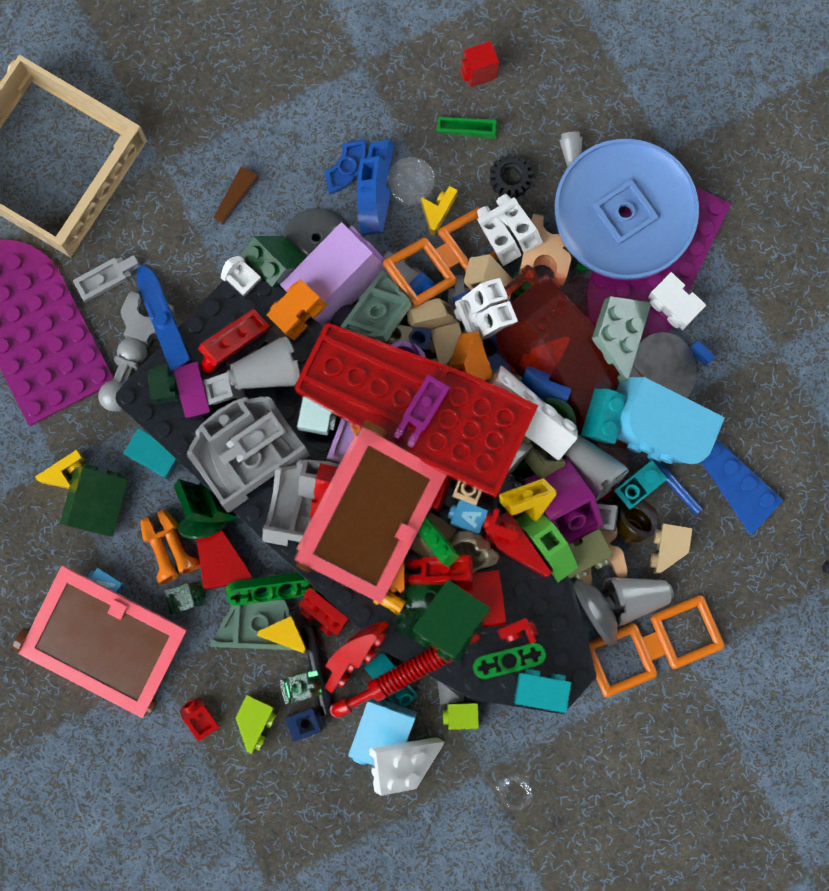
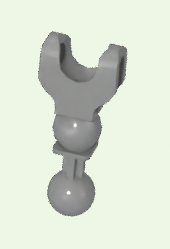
(130, 351)

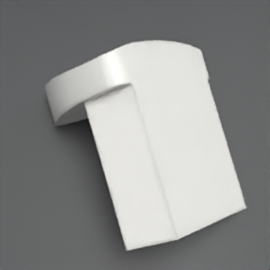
(240, 275)

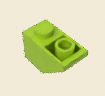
(252, 720)

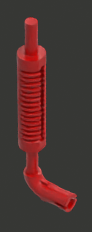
(392, 680)

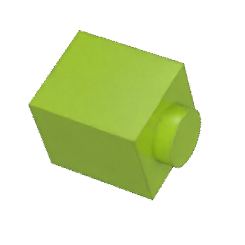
(461, 716)

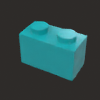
(604, 416)
(150, 454)
(542, 692)

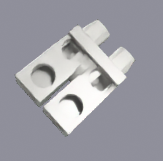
(504, 220)
(480, 312)

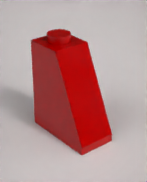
(220, 562)

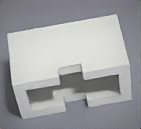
(675, 302)

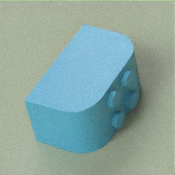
(666, 423)

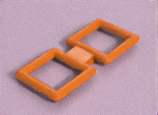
(444, 257)
(658, 645)

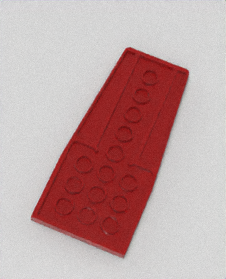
(368, 380)

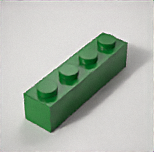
(437, 542)

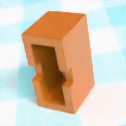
(296, 308)

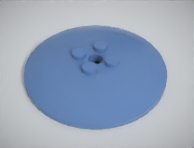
(634, 177)

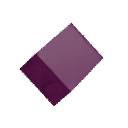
(574, 506)

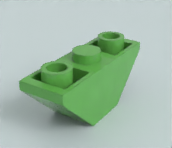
(549, 545)

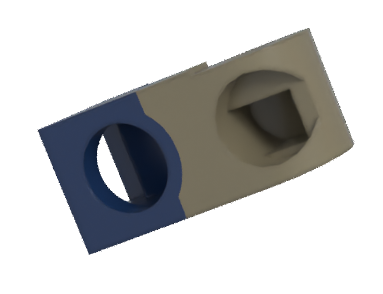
(413, 335)

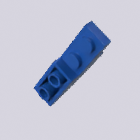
(371, 187)

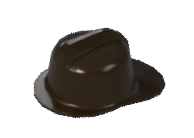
(637, 522)

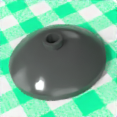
(309, 224)
(598, 610)

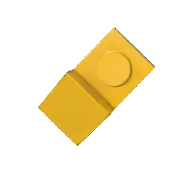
(436, 214)
(56, 473)
(530, 498)

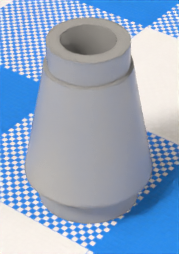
(571, 146)

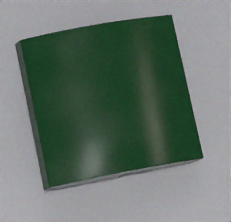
(200, 503)

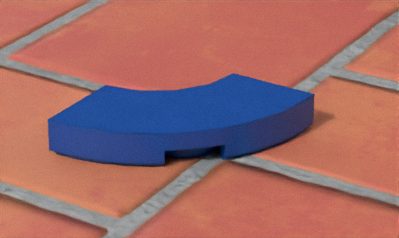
(347, 168)

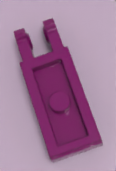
(423, 408)

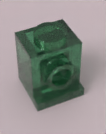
(161, 384)
(300, 687)

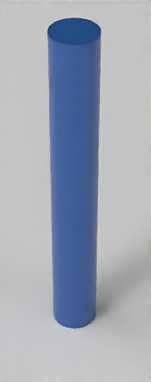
(679, 489)

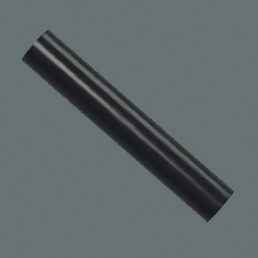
(317, 664)

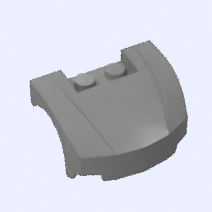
(237, 479)
(291, 502)

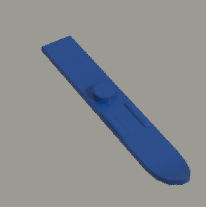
(161, 318)

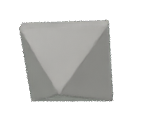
(449, 695)

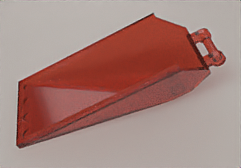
(557, 339)

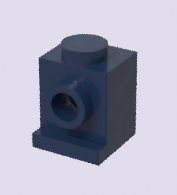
(295, 728)

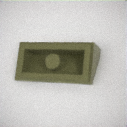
(542, 462)

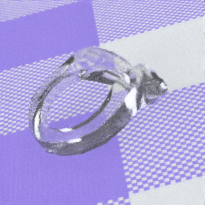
(503, 785)

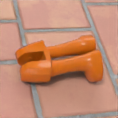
(183, 561)

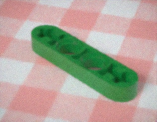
(273, 592)

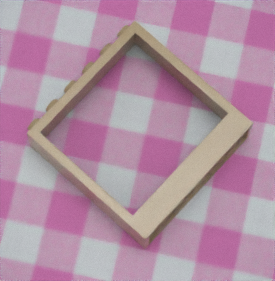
(126, 149)

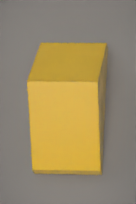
(284, 633)

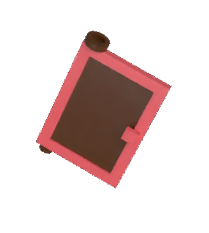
(369, 514)
(101, 641)

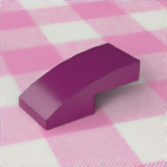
(191, 389)

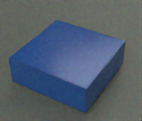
(701, 353)

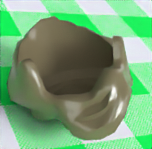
(471, 544)

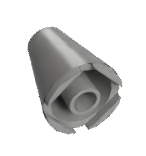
(266, 367)
(595, 466)
(636, 597)

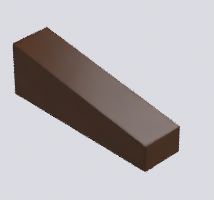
(237, 191)

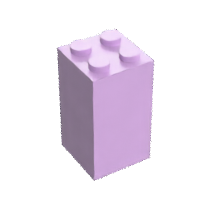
(338, 270)

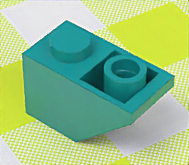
(640, 485)
(382, 665)

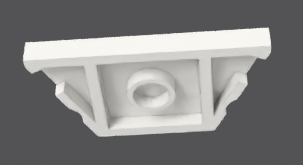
(403, 765)

